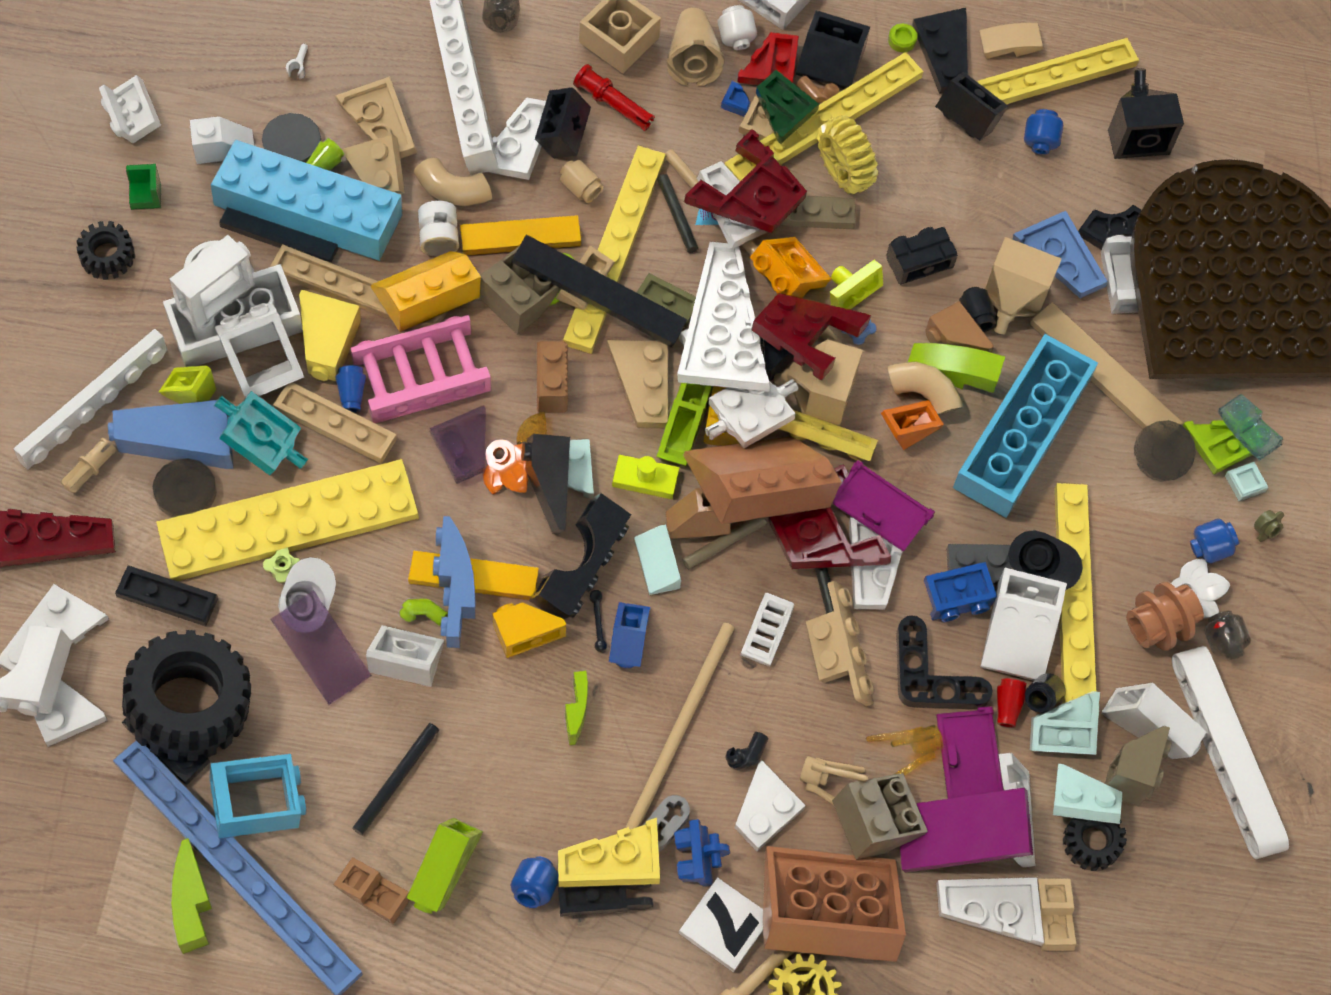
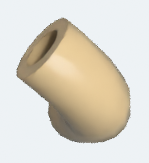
(452, 188)
(927, 382)

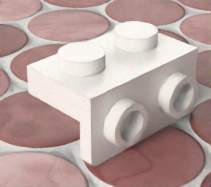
(130, 109)

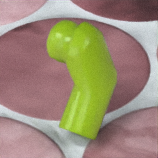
(422, 607)

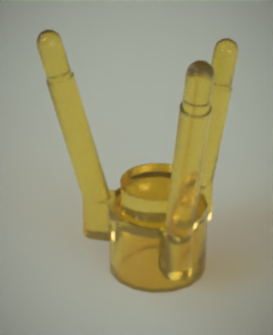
(922, 741)

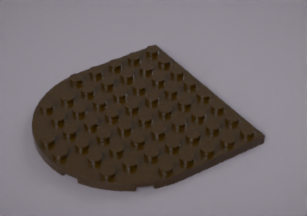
(1233, 275)

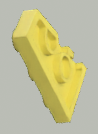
(620, 859)

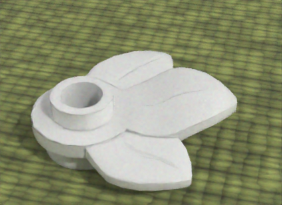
(1206, 585)

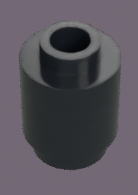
(980, 307)
(1044, 693)

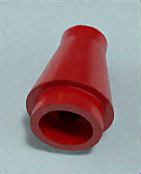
(1010, 701)

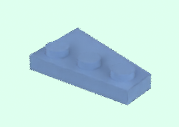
(1061, 238)

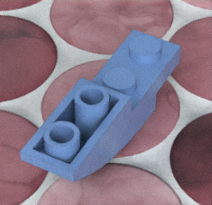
(457, 578)

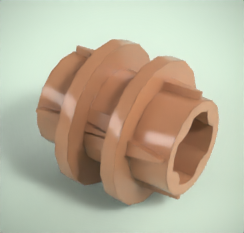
(1165, 616)

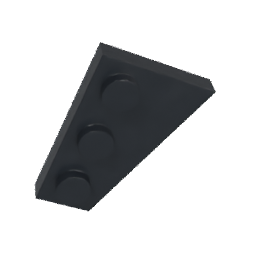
(944, 44)

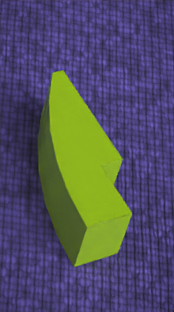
(961, 364)
(684, 422)
(188, 900)

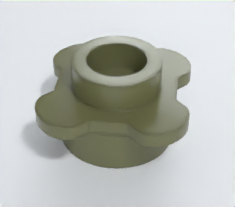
(1269, 525)

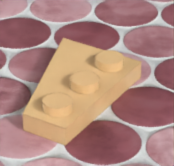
(644, 376)

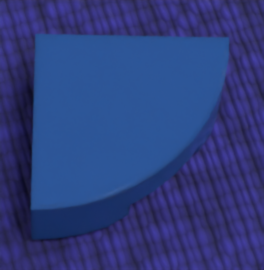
(736, 100)

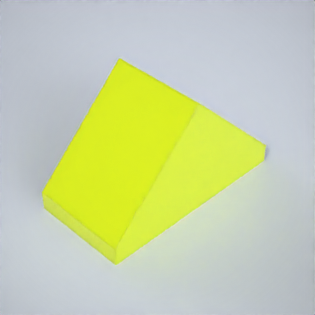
(189, 384)

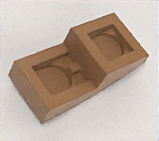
(372, 890)

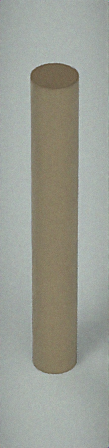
(723, 542)

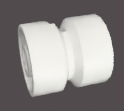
(438, 228)

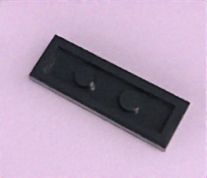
(166, 595)

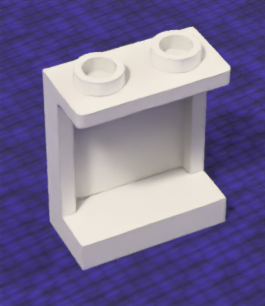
(1118, 273)

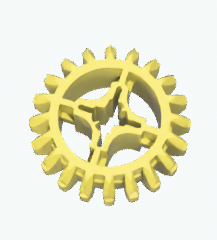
(847, 154)

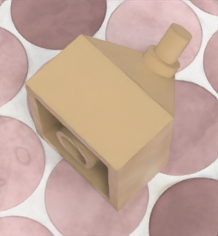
(1020, 281)
(826, 397)

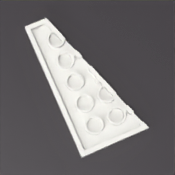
(719, 338)

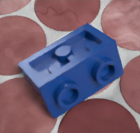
(960, 592)

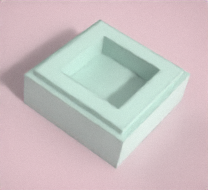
(1246, 481)

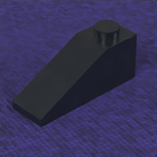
(548, 472)

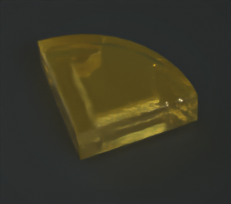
(533, 425)

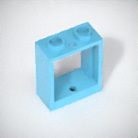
(249, 770)

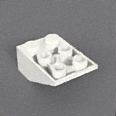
(1023, 624)

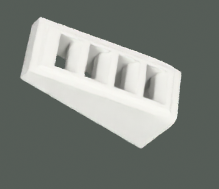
(779, 606)

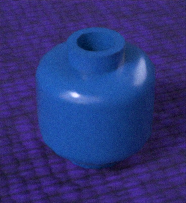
(1043, 131)
(1214, 541)
(534, 882)

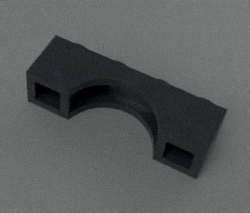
(600, 527)

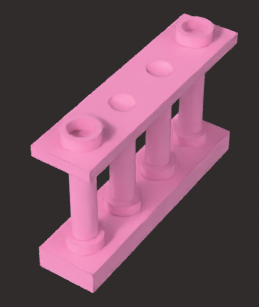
(414, 396)

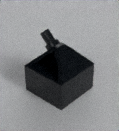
(1145, 121)

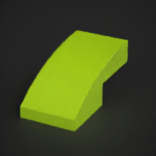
(576, 712)

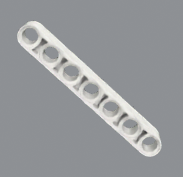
(1230, 753)

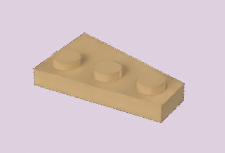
(378, 113)

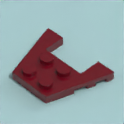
(761, 197)
(799, 322)
(818, 541)

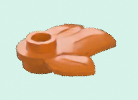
(506, 471)

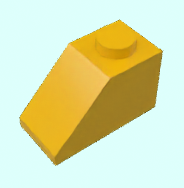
(525, 628)

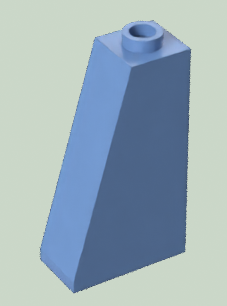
(173, 433)

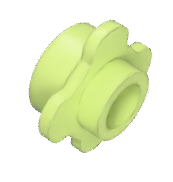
(272, 564)

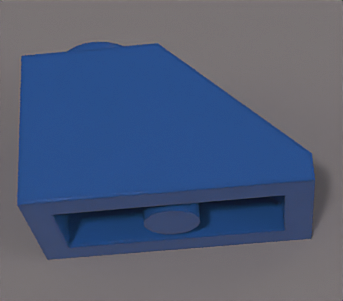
(629, 635)

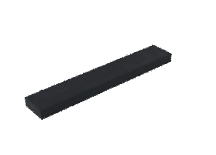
(599, 290)

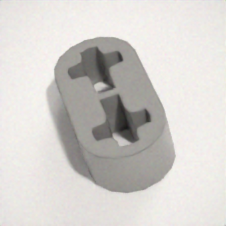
(675, 823)

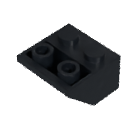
(833, 50)

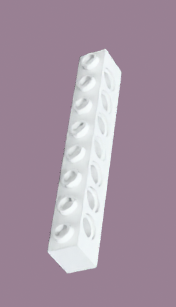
(464, 86)

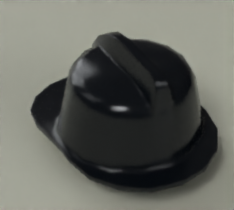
(1045, 557)

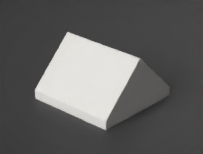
(404, 655)

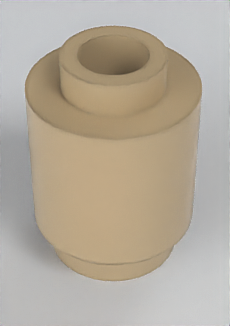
(581, 180)

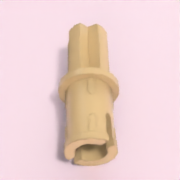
(87, 466)

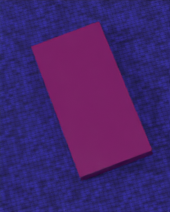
(971, 831)

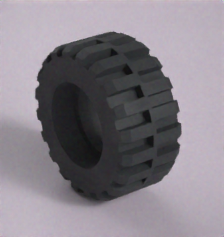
(187, 657)

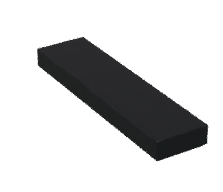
(277, 234)

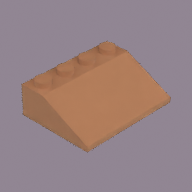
(763, 478)
(832, 904)

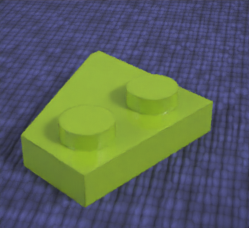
(1216, 444)

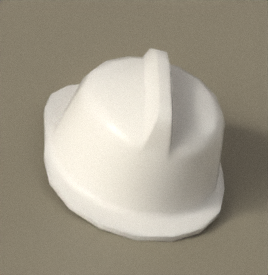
(305, 577)

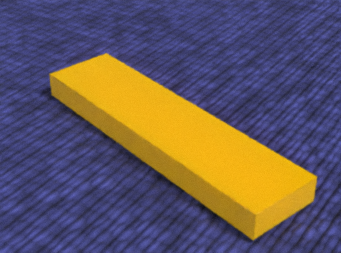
(508, 235)
(489, 576)

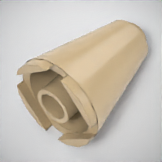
(694, 50)

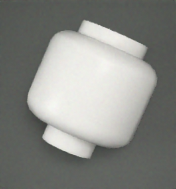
(737, 27)

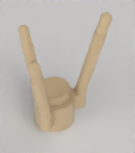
(817, 772)

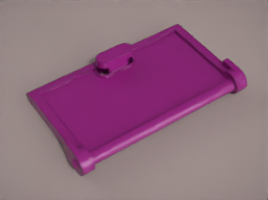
(881, 503)
(973, 749)

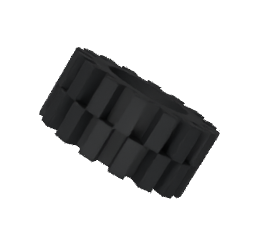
(100, 236)
(1094, 858)

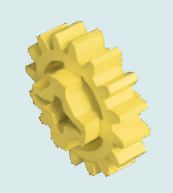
(794, 982)

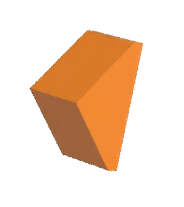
(912, 422)

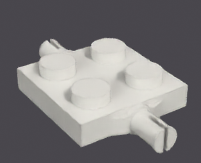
(751, 413)

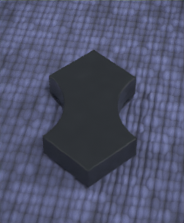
(1102, 225)

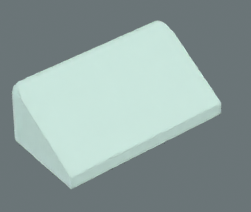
(658, 560)

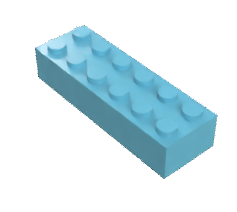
(307, 199)
(1025, 425)

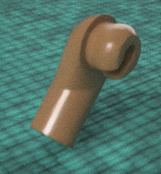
(816, 93)

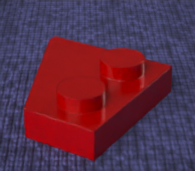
(777, 54)

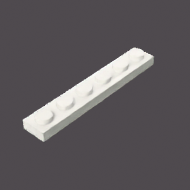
(85, 404)

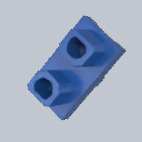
(703, 853)

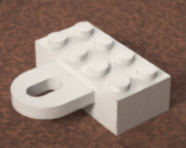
(204, 345)

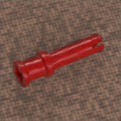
(603, 90)

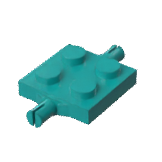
(260, 433)

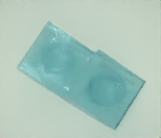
(1248, 427)

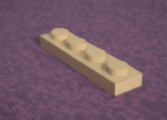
(335, 422)

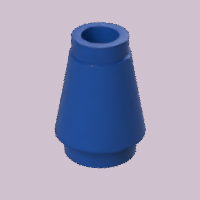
(351, 387)

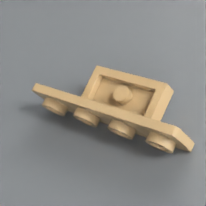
(837, 645)

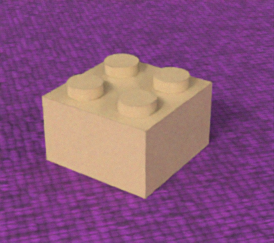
(619, 31)

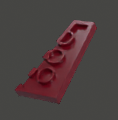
(46, 537)

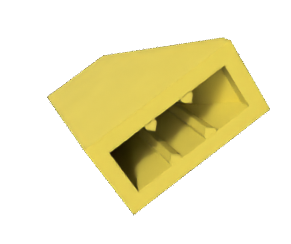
(327, 333)

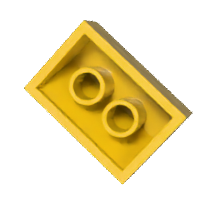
(428, 289)

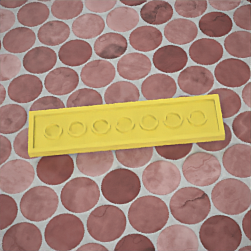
(287, 519)

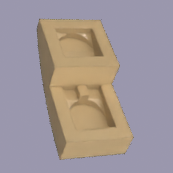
(1008, 38)
(1056, 914)

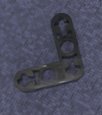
(920, 678)

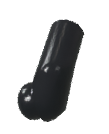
(748, 756)

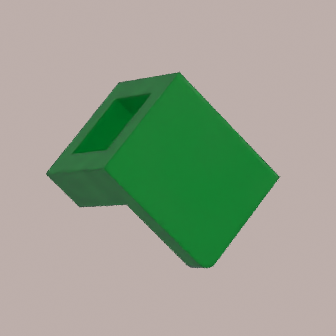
(144, 186)

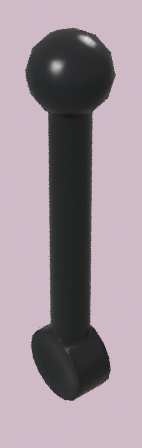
(596, 597)

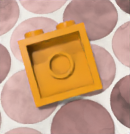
(789, 266)

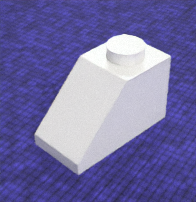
(215, 136)

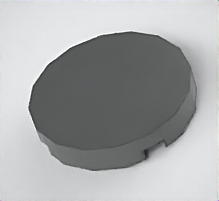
(291, 136)

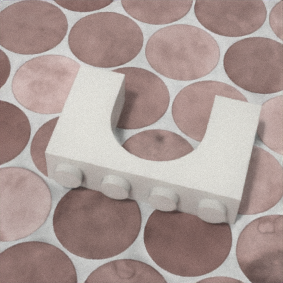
(37, 675)

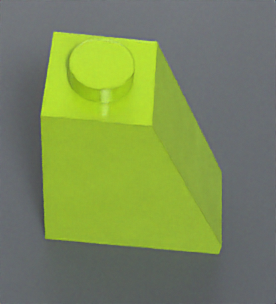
(443, 865)

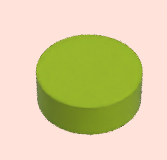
(902, 38)

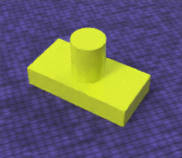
(857, 286)
(645, 476)

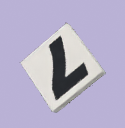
(724, 924)

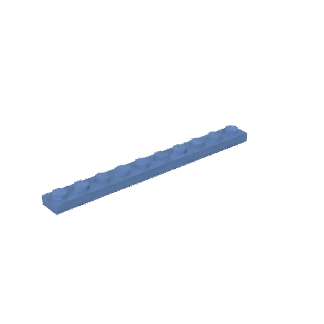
(239, 869)

